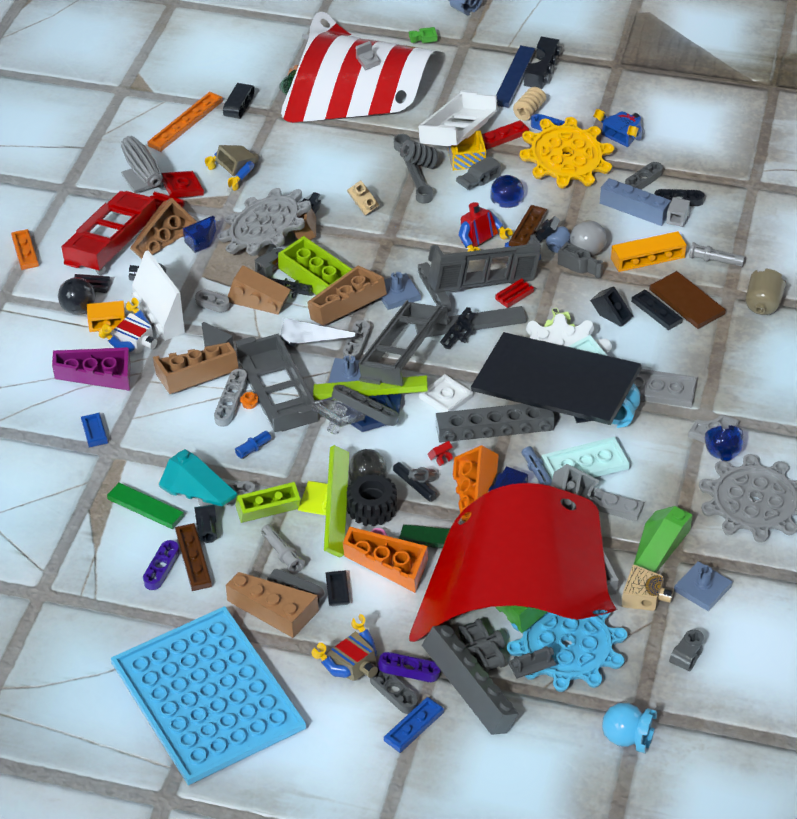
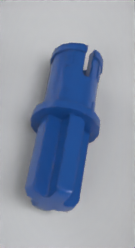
(252, 444)

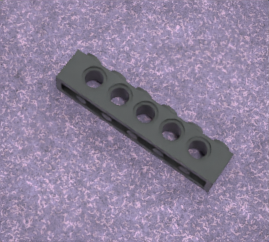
(492, 422)

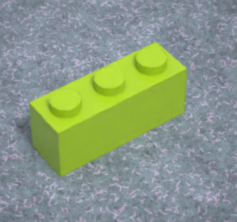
(267, 502)

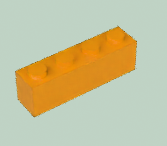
(648, 251)

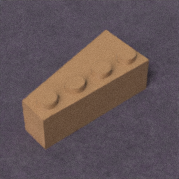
(346, 295)
(195, 367)
(272, 602)

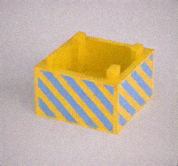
(467, 152)

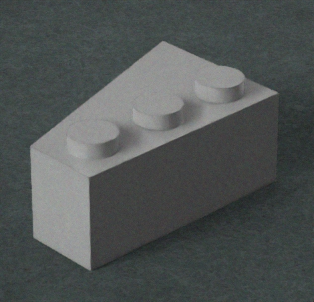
(573, 481)

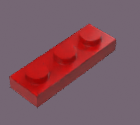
(504, 134)

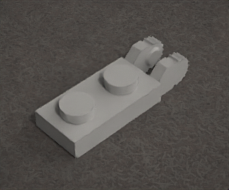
(616, 504)

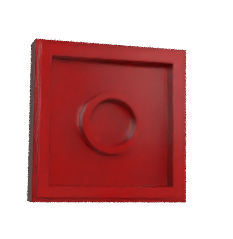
(182, 184)

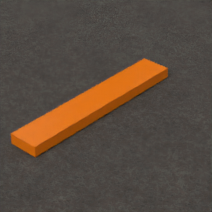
(185, 121)

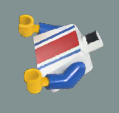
(132, 332)

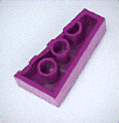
(94, 367)

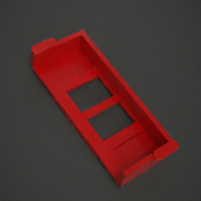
(96, 250)

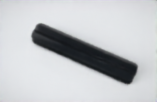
(422, 488)

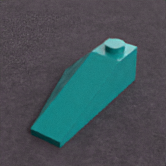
(193, 478)

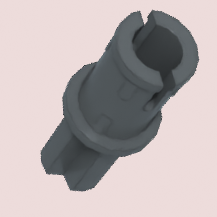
(422, 474)

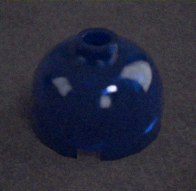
(507, 191)
(724, 443)

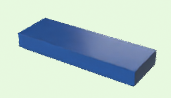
(413, 724)

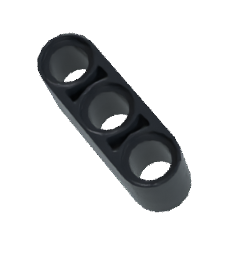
(238, 100)

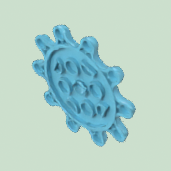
(580, 660)

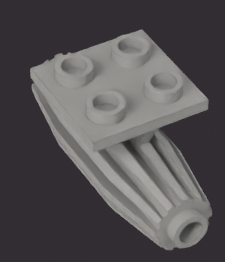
(144, 168)

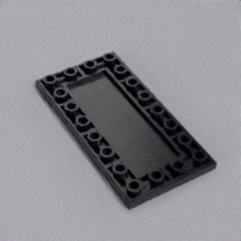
(556, 378)

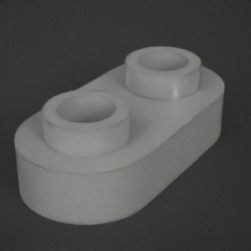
(212, 300)

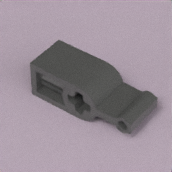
(480, 173)
(579, 260)

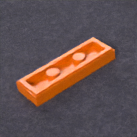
(24, 249)

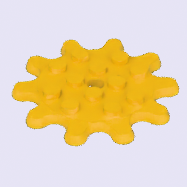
(582, 145)

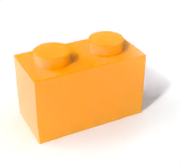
(105, 313)

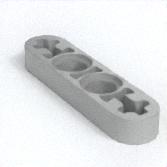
(230, 397)

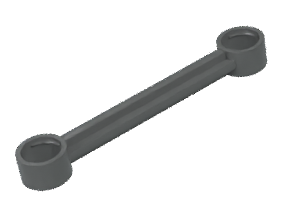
(421, 187)

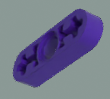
(161, 573)
(424, 665)

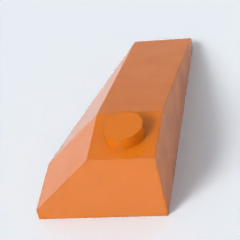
(474, 475)

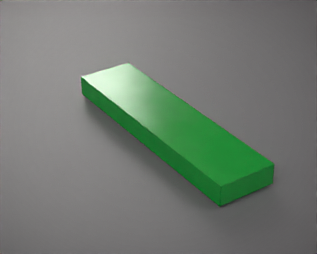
(145, 505)

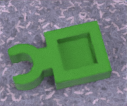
(426, 35)

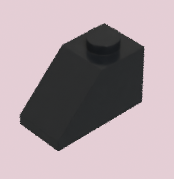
(611, 306)

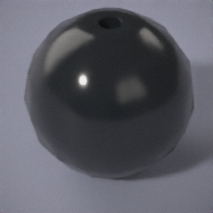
(75, 295)

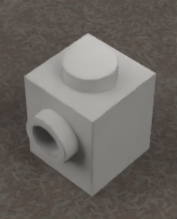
(678, 212)

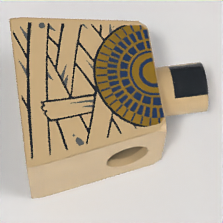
(644, 590)

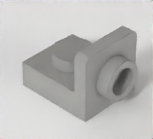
(366, 56)

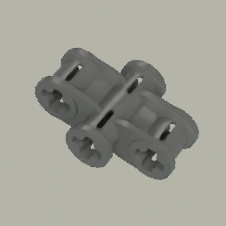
(482, 645)

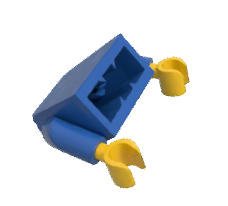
(620, 127)

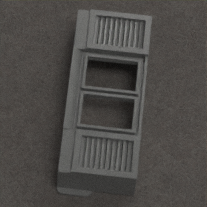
(450, 270)
(269, 356)

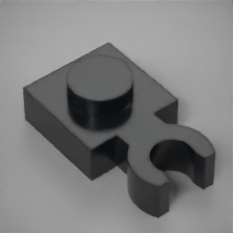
(548, 228)

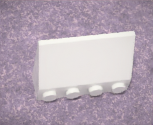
(158, 298)

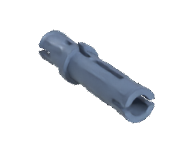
(531, 456)

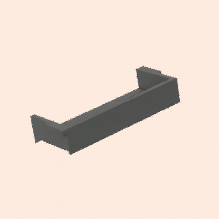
(412, 313)

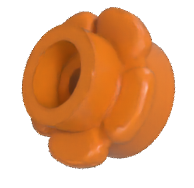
(249, 400)

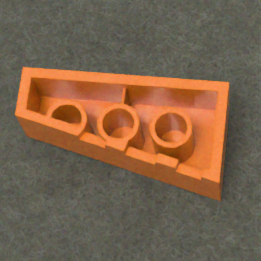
(388, 556)

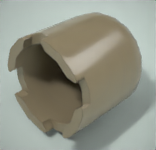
(765, 291)

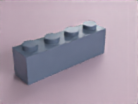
(634, 201)

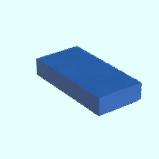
(94, 430)

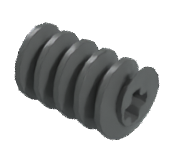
(419, 154)

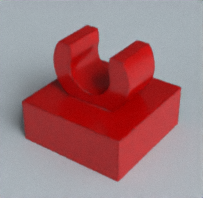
(441, 451)

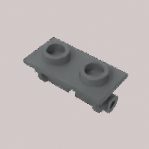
(532, 662)

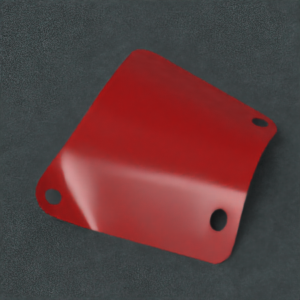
(519, 553)

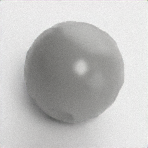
(588, 236)

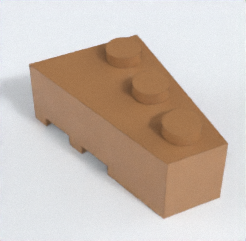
(257, 292)

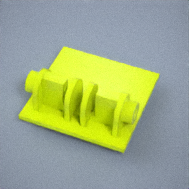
(314, 498)

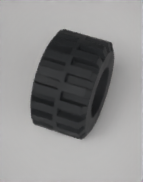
(367, 510)

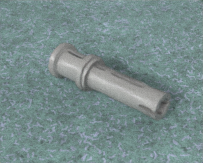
(708, 253)
(286, 553)

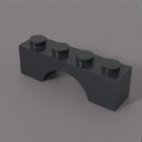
(538, 73)

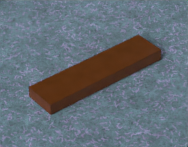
(528, 226)
(193, 557)

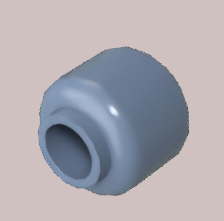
(558, 239)

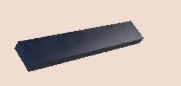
(514, 76)

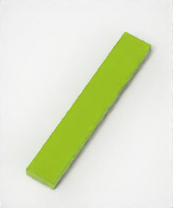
(411, 385)
(336, 501)

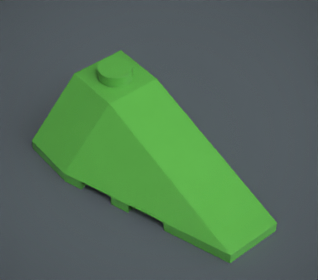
(662, 536)

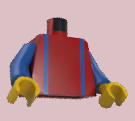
(480, 226)

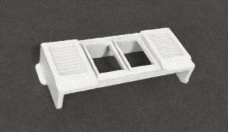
(466, 105)

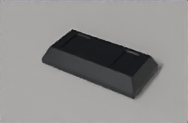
(337, 588)

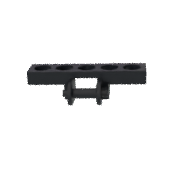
(296, 288)
(456, 334)

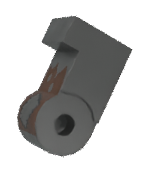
(267, 263)

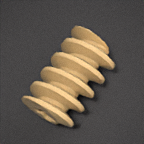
(529, 103)

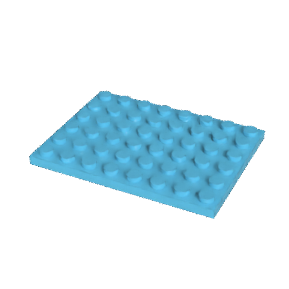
(207, 695)

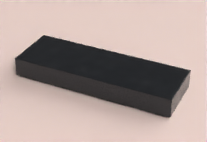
(656, 309)

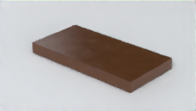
(687, 299)

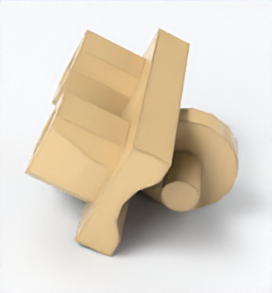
(362, 197)

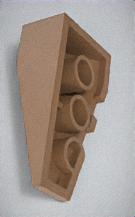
(162, 228)

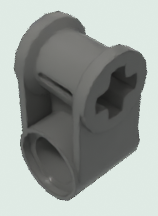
(688, 650)

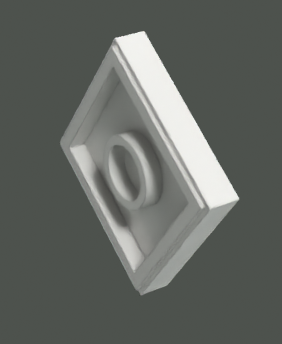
(446, 394)

